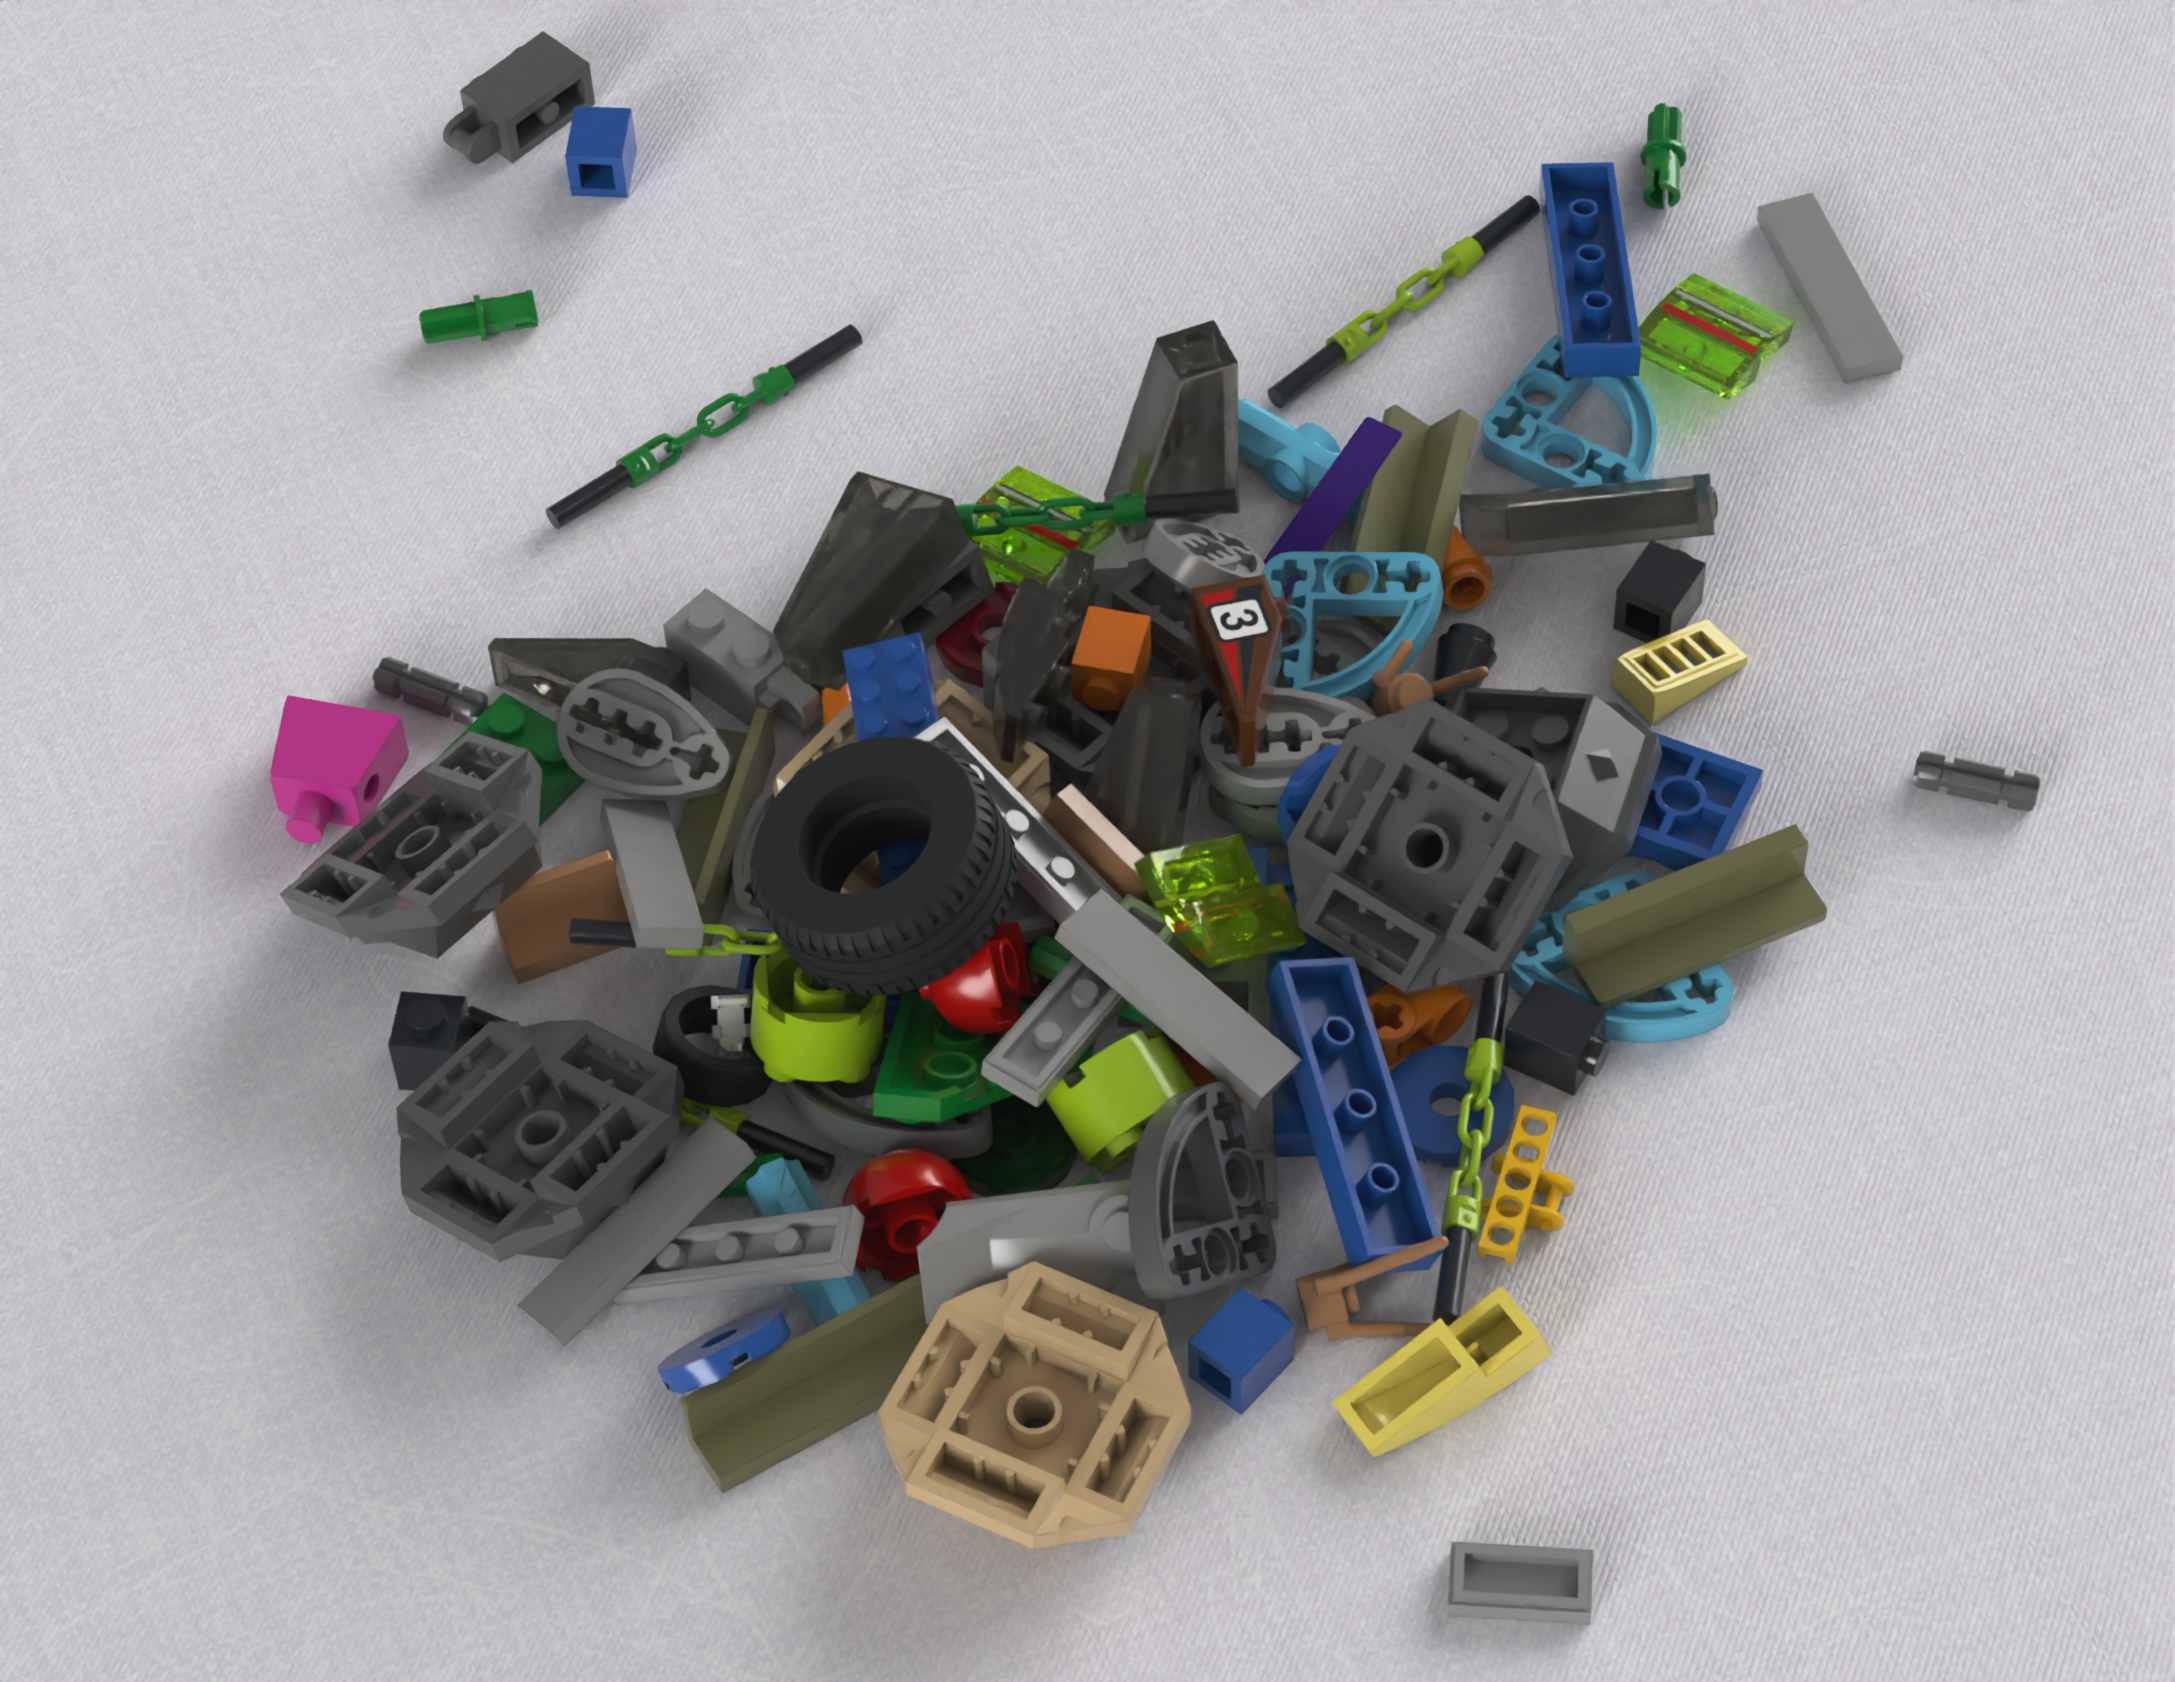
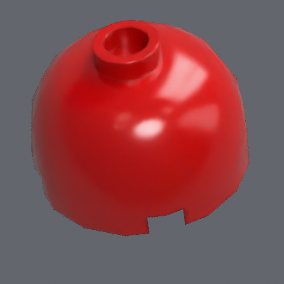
(988, 987)
(902, 1204)

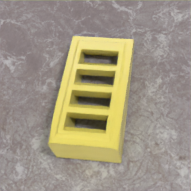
(1659, 698)

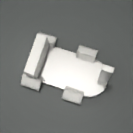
(730, 1020)

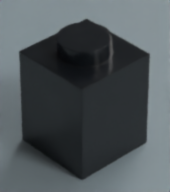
(1659, 593)
(426, 1035)
(1556, 1038)

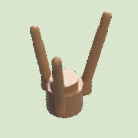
(1399, 691)
(1331, 1295)

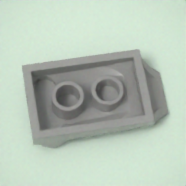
(1066, 1229)

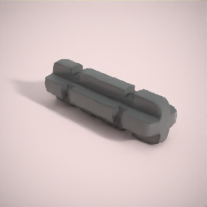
(429, 691)
(1976, 781)

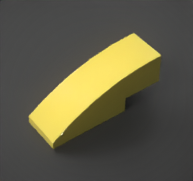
(1443, 1374)

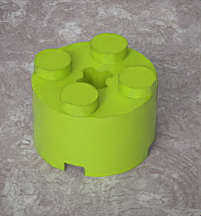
(809, 1028)
(1118, 1097)

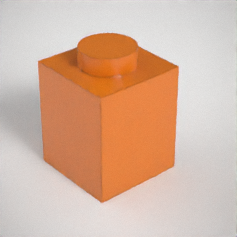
(1110, 657)

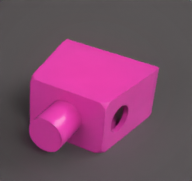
(333, 764)

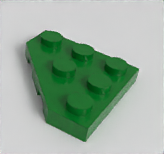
(935, 1068)

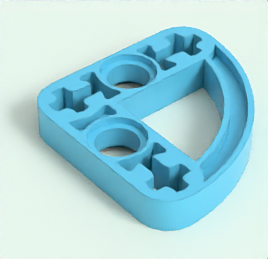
(1542, 437)
(1318, 596)
(1628, 1021)

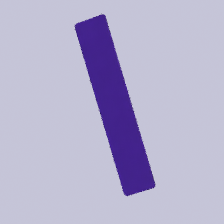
(1337, 491)

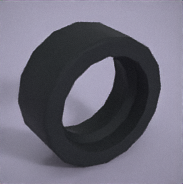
(707, 1077)

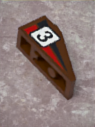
(1240, 645)

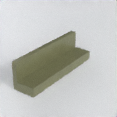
(1412, 497)
(716, 820)
(1692, 918)
(805, 1387)

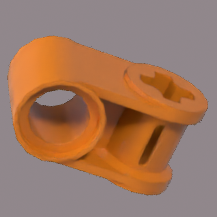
(1416, 1021)

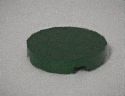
(1026, 1152)

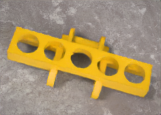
(1527, 1171)

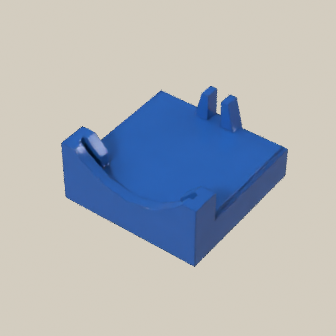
(1694, 805)

